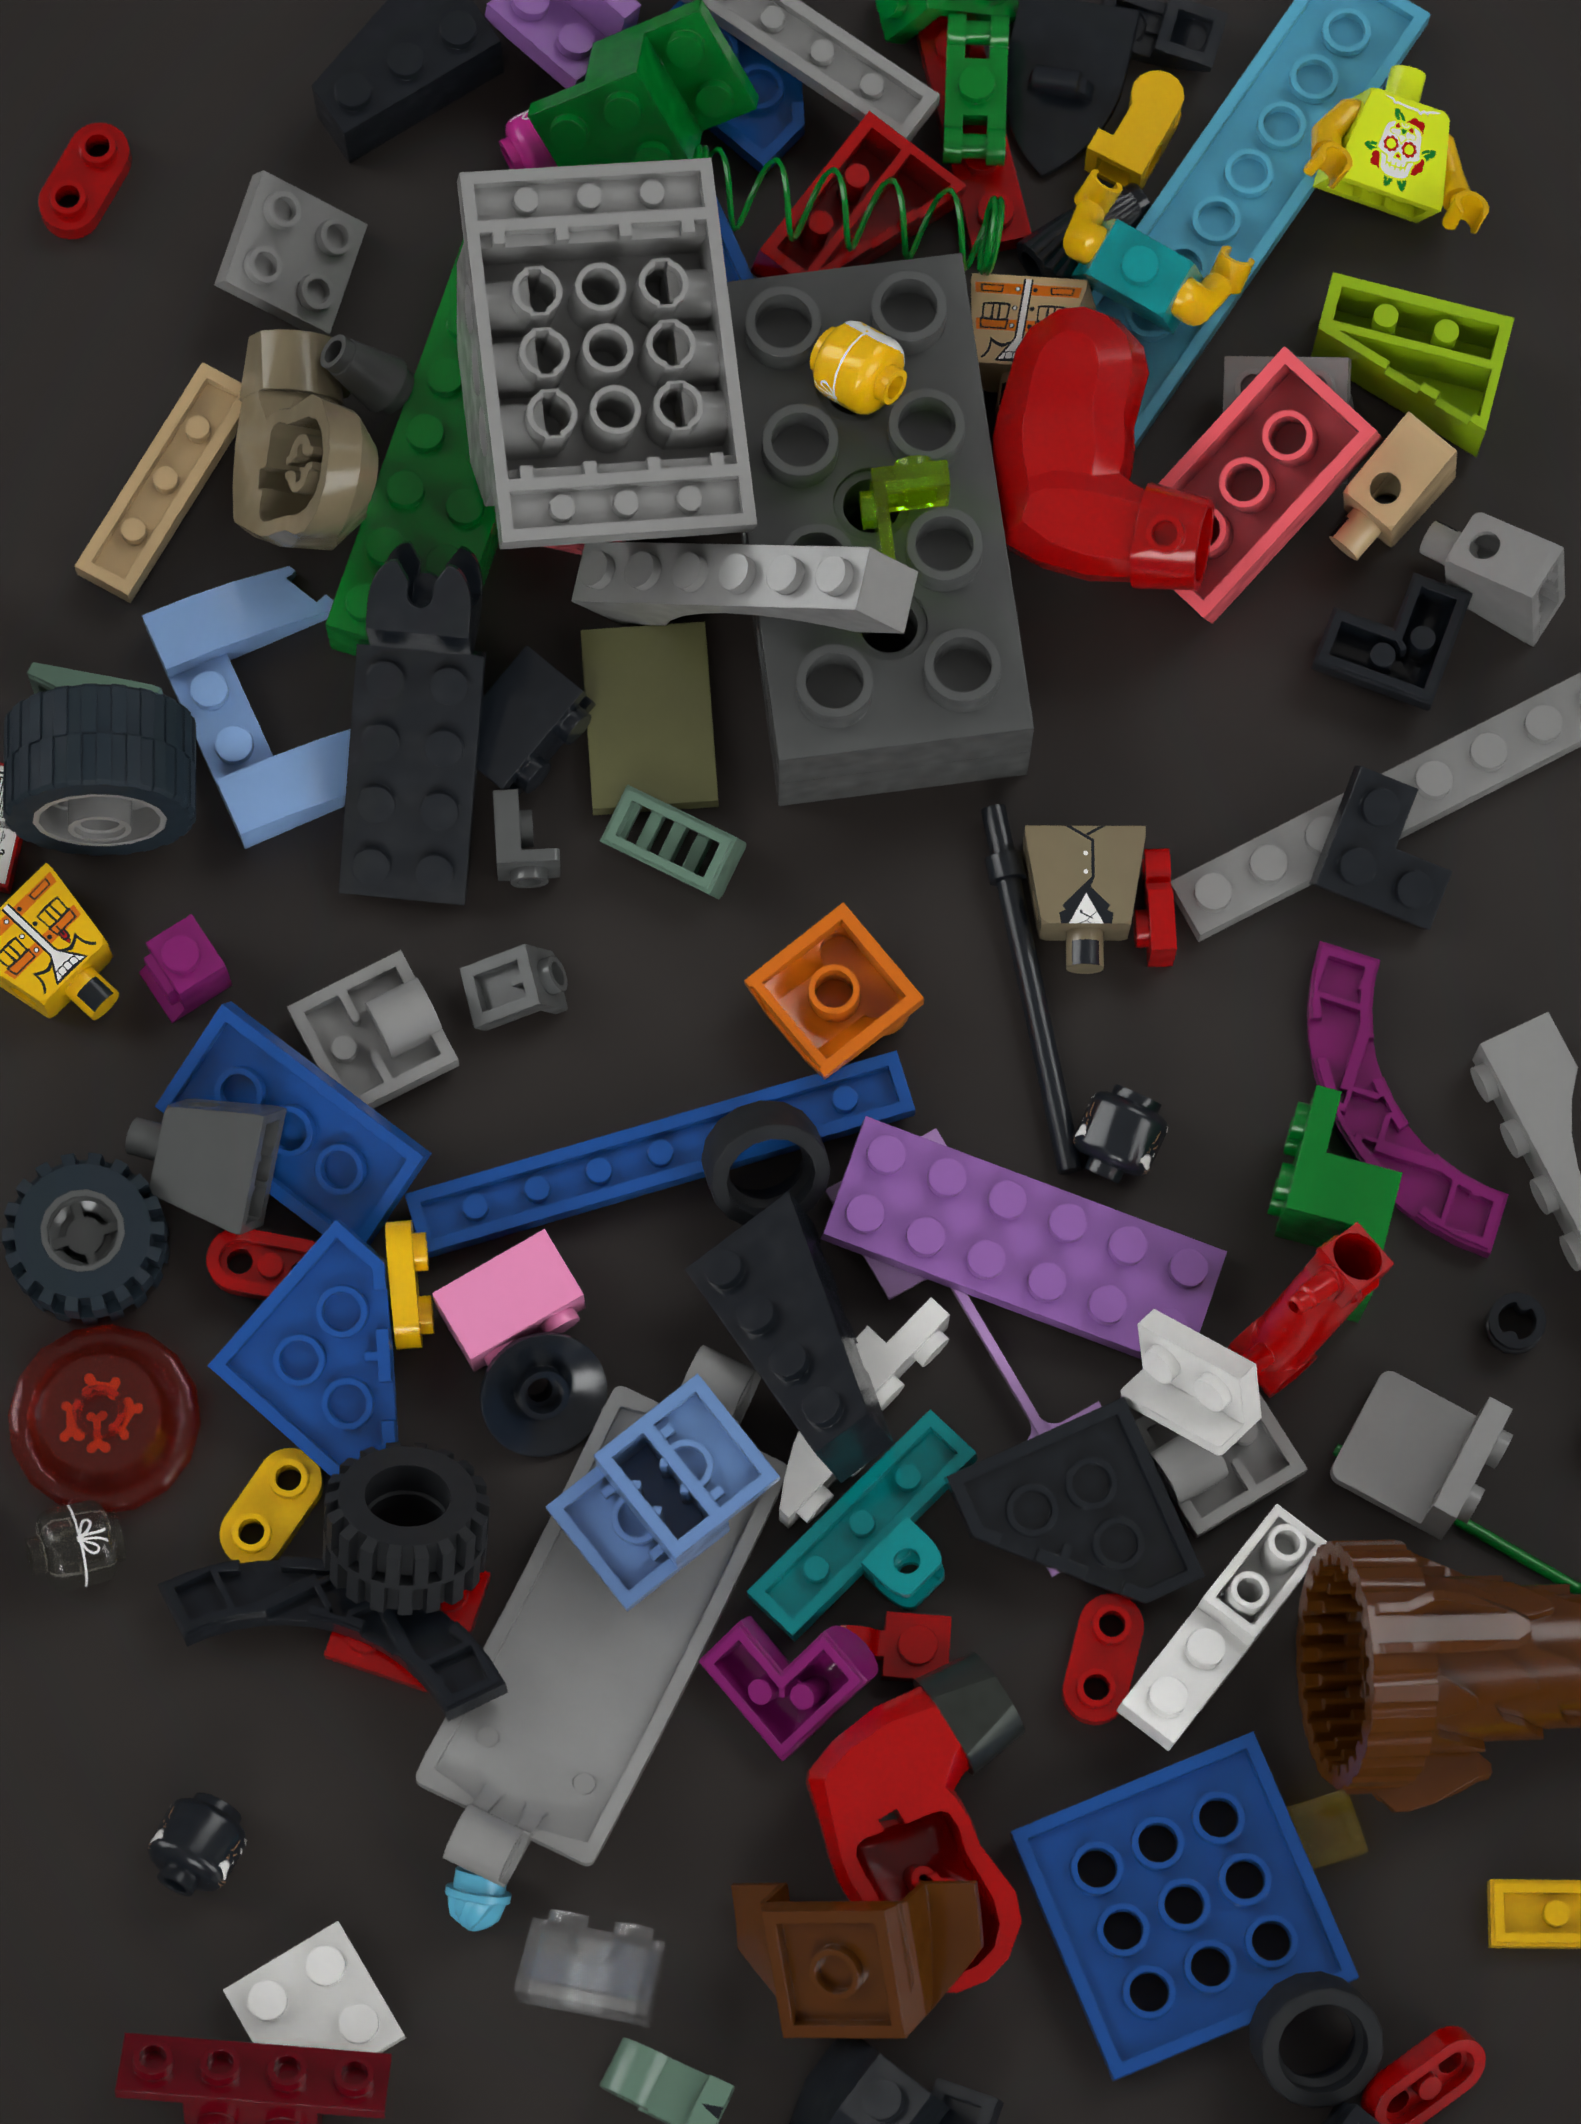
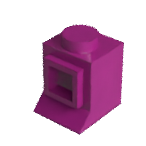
(183, 969)

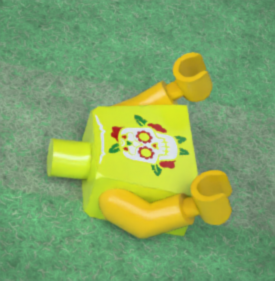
(1394, 155)

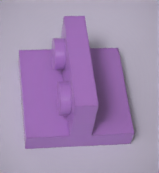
(561, 32)

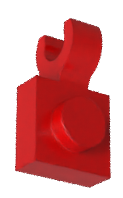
(908, 1644)

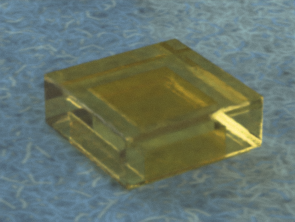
(1328, 1829)

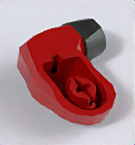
(893, 1806)

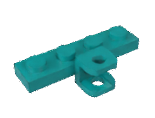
(870, 1534)

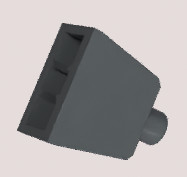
(212, 1158)

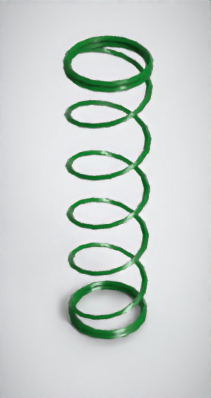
(986, 243)

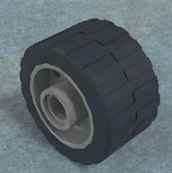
(99, 769)

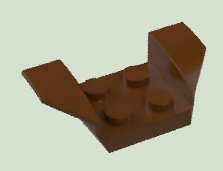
(858, 1963)

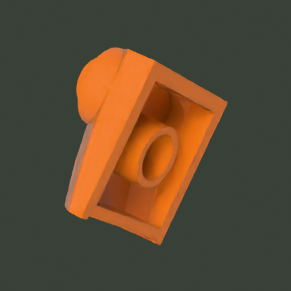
(834, 992)

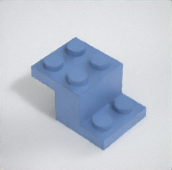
(662, 1492)

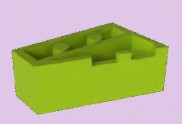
(1418, 353)

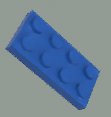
(333, 1148)

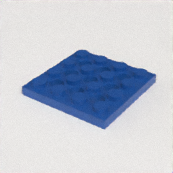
(1077, 1912)

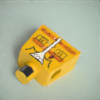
(53, 949)

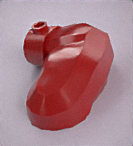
(1070, 457)

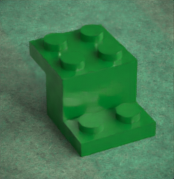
(647, 93)
(1326, 1191)

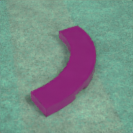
(1370, 1119)

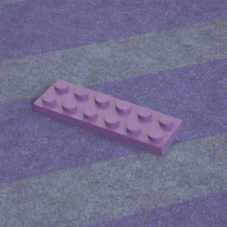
(1016, 1240)

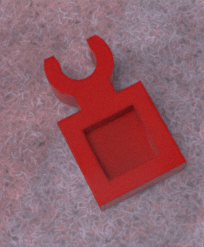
(1155, 924)

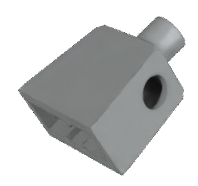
(1509, 571)

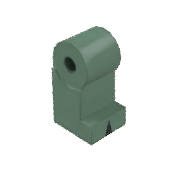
(665, 2086)

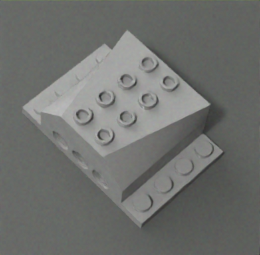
(600, 354)

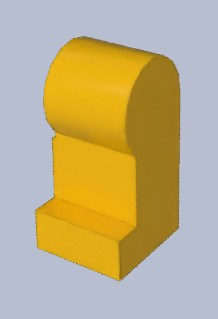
(1142, 134)

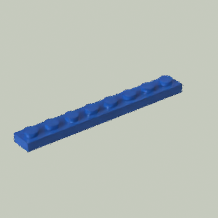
(644, 1158)

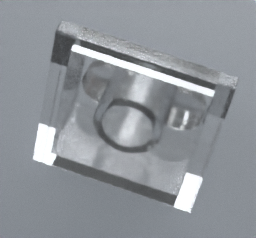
(591, 1968)

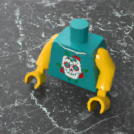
(1140, 269)

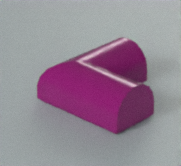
(786, 1698)

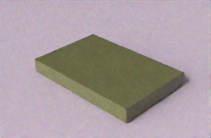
(650, 715)

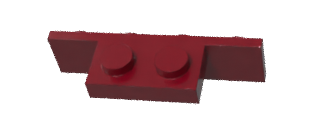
(253, 2080)

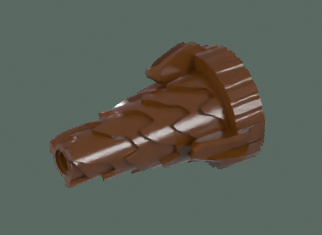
(1423, 1665)

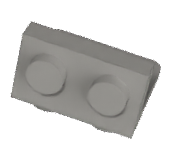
(1420, 1453)

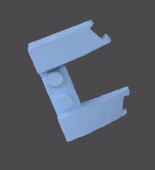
(195, 648)

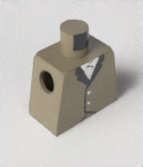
(1083, 886)

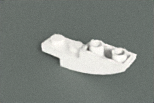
(919, 1340)
(1221, 1628)

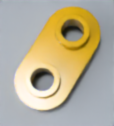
(405, 1257)
(273, 1508)

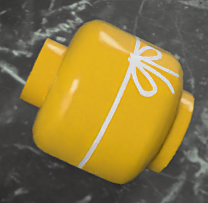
(858, 367)

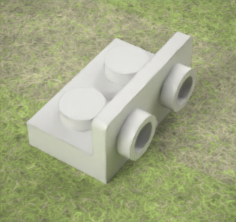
(1193, 1384)

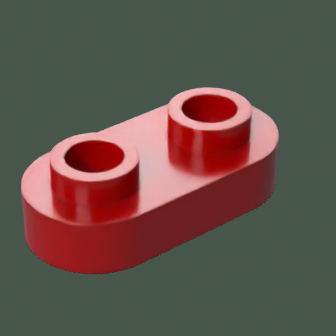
(87, 177)
(272, 1259)
(1103, 1658)
(1425, 2078)

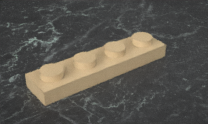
(163, 485)

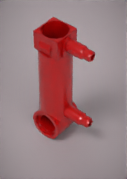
(1312, 1308)

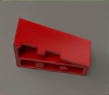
(865, 161)

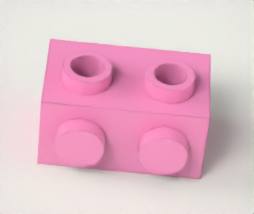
(510, 1298)

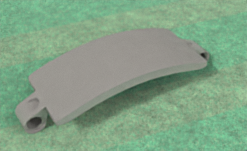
(585, 1674)

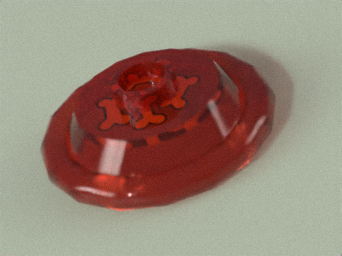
(104, 1418)

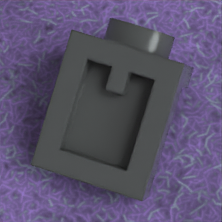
(514, 831)
(514, 986)

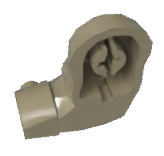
(299, 455)

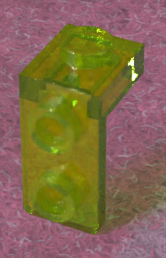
(906, 485)

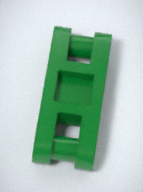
(975, 90)

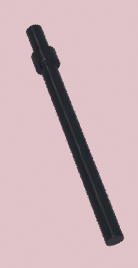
(1006, 871)

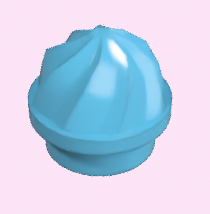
(475, 1900)

